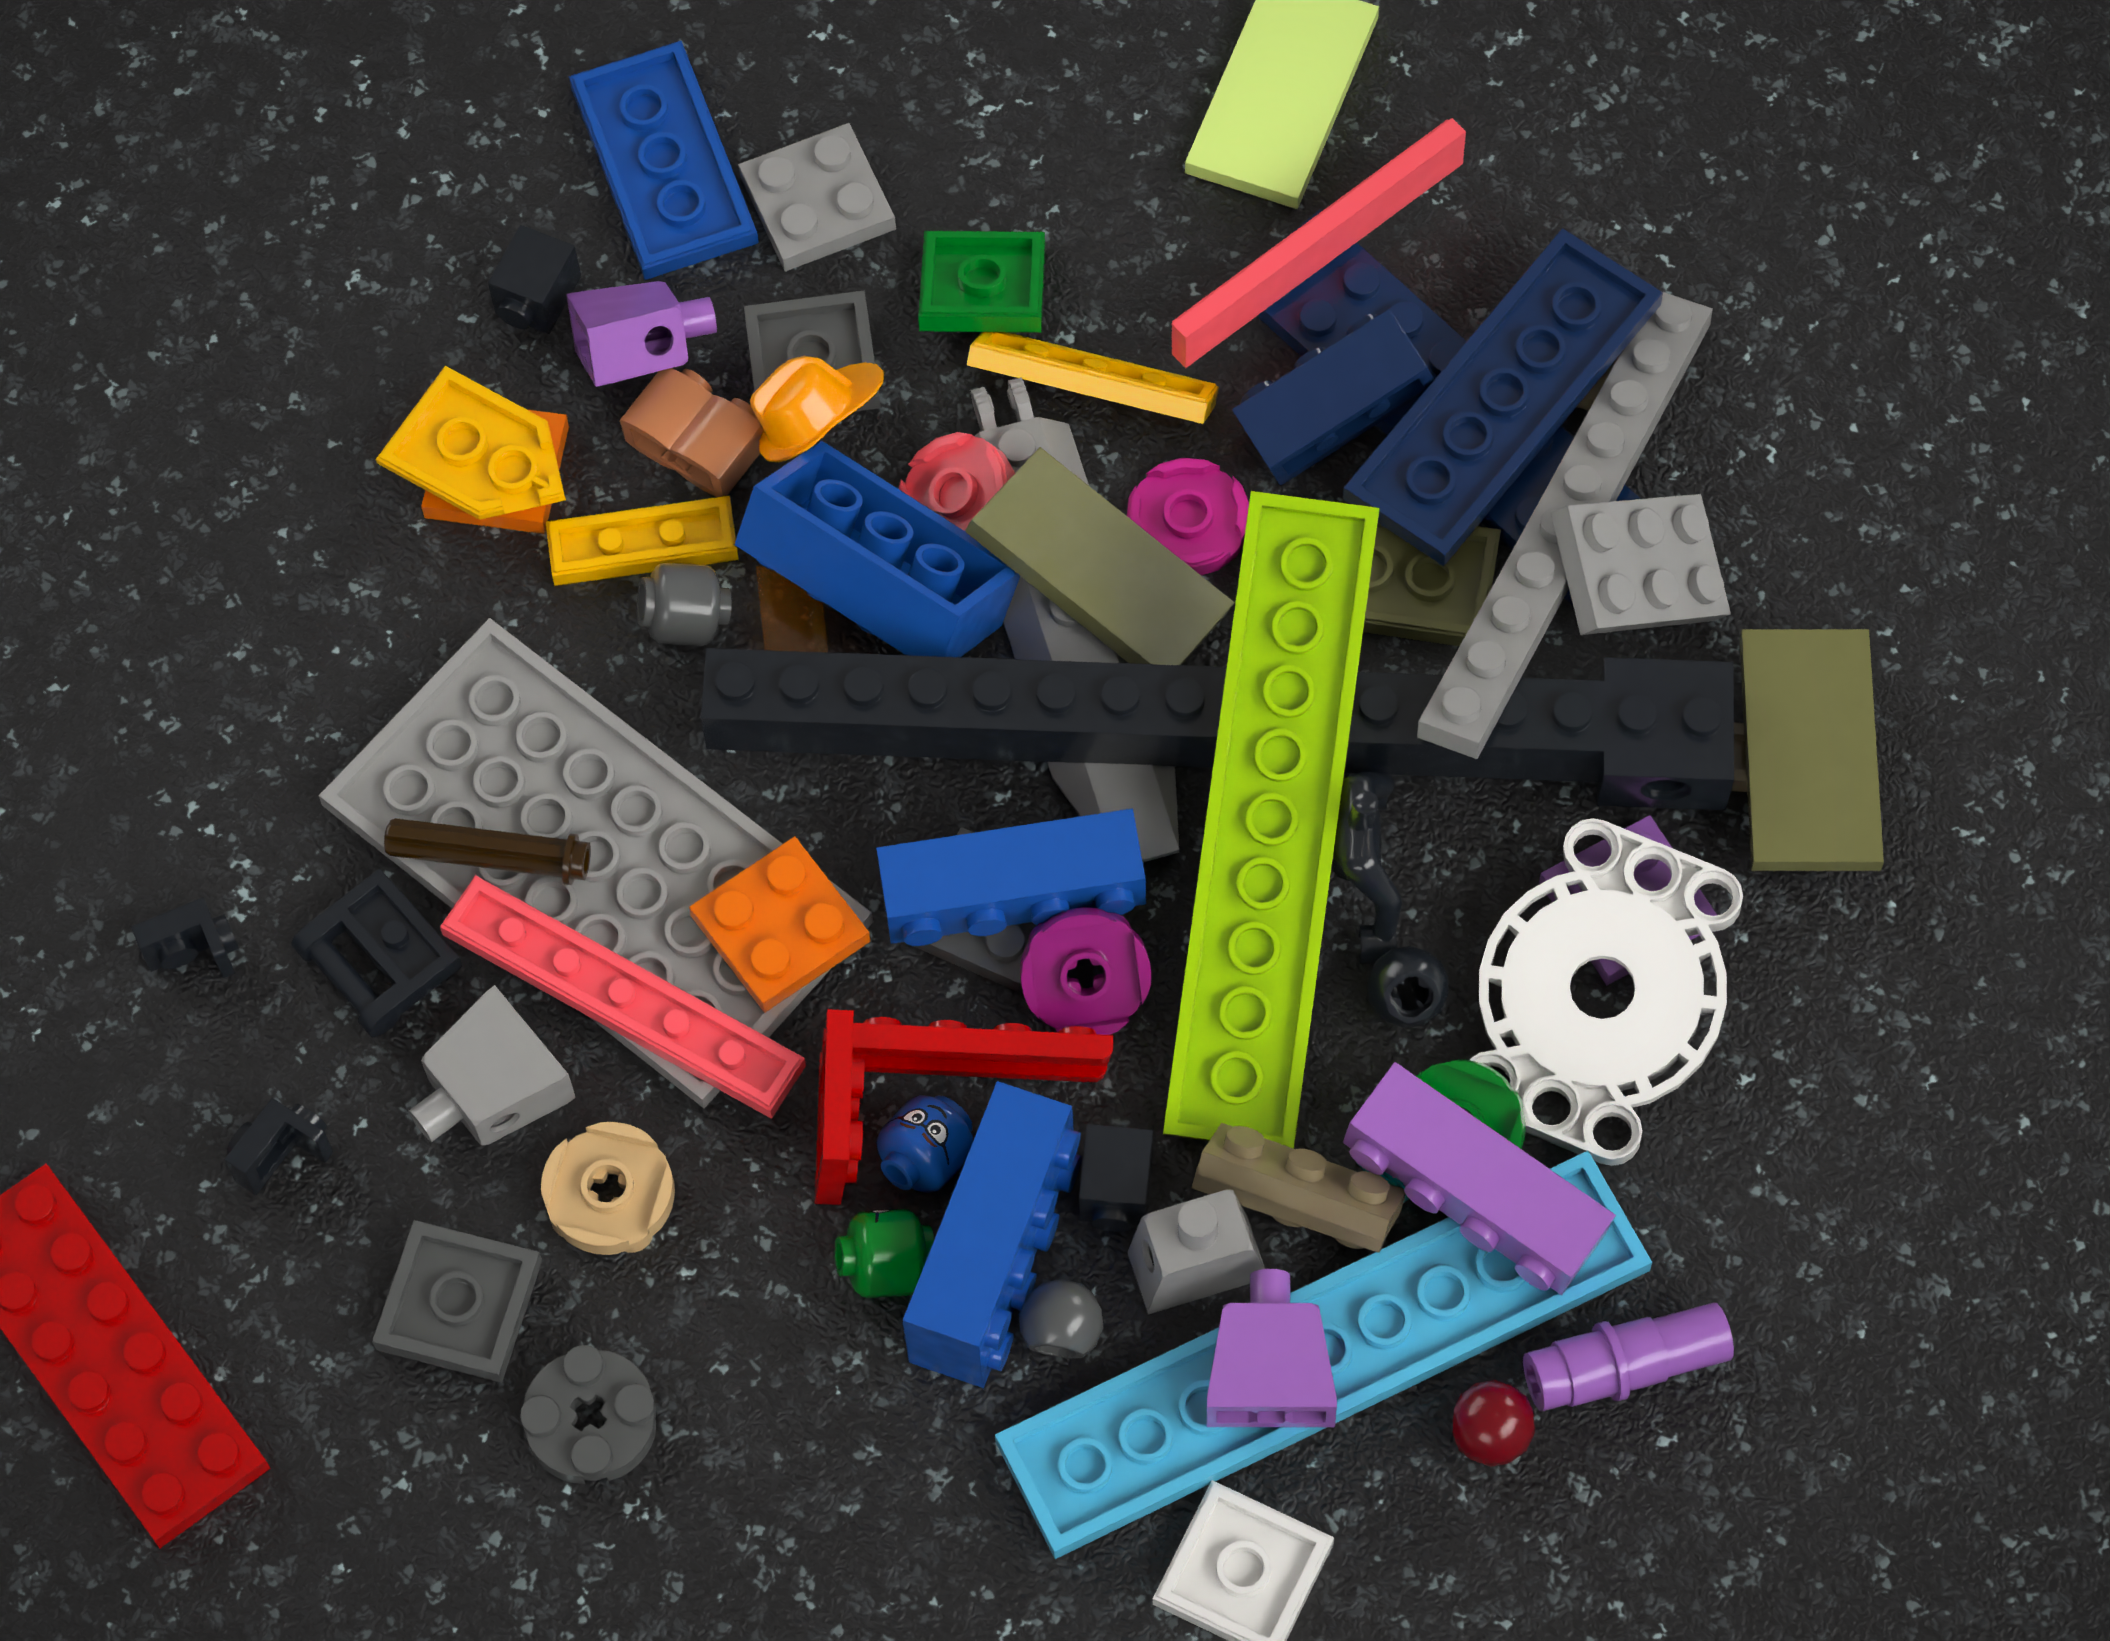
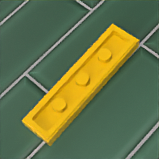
(1094, 375)

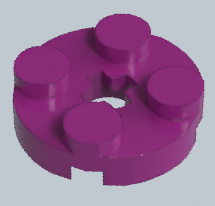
(1080, 935)

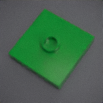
(982, 281)

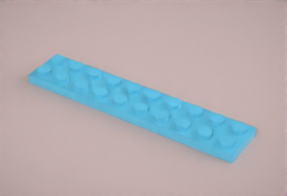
(1385, 1330)

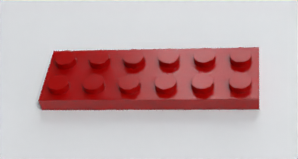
(115, 1364)

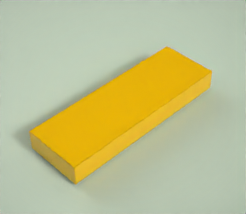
(640, 540)

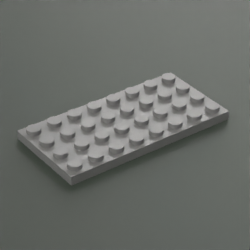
(531, 753)

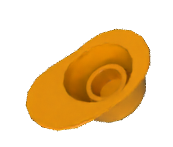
(807, 400)

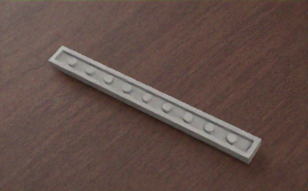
(1534, 576)

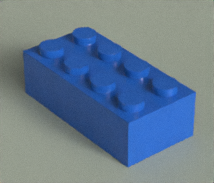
(876, 555)
(991, 1235)

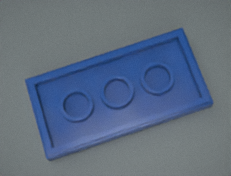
(663, 160)

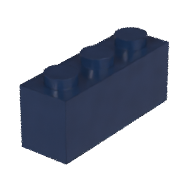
(1333, 395)

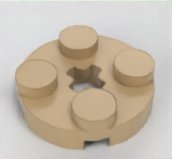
(587, 1159)

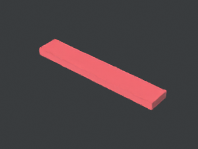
(1317, 242)
(623, 996)

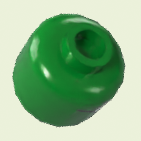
(883, 1252)

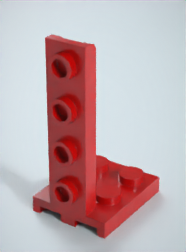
(934, 1049)

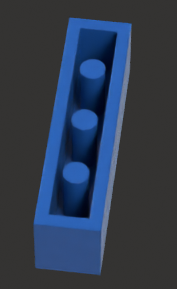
(1011, 876)

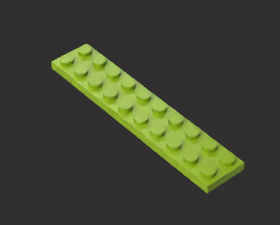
(1271, 818)

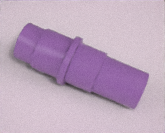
(1627, 1357)

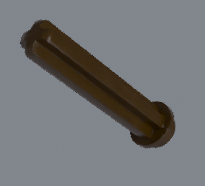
(489, 849)

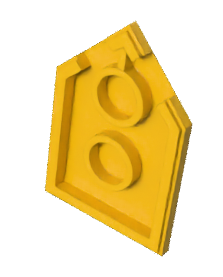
(475, 450)

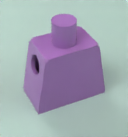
(635, 329)
(1271, 1361)

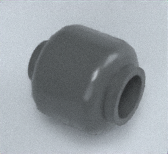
(682, 604)

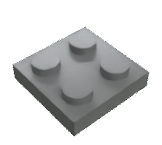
(817, 197)

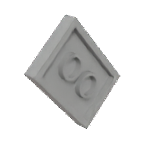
(1640, 563)

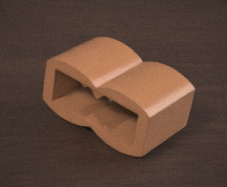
(693, 431)

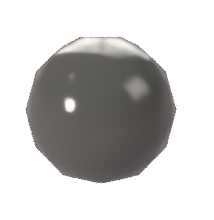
(1061, 1319)

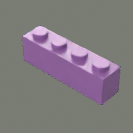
(1477, 1180)

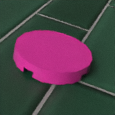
(1192, 512)

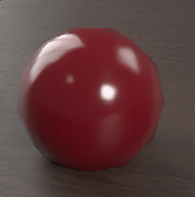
(1493, 1423)

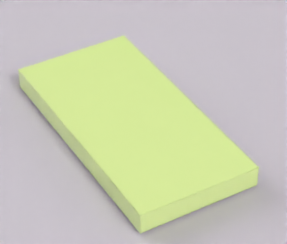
(1281, 96)

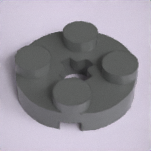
(593, 1453)

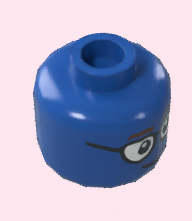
(925, 1143)

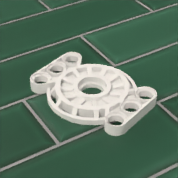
(1619, 922)

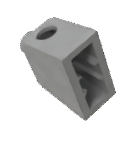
(490, 1075)
(1195, 1251)

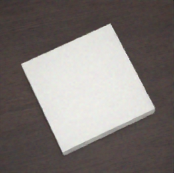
(1242, 1568)

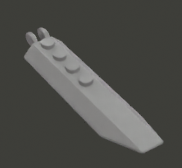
(1046, 632)

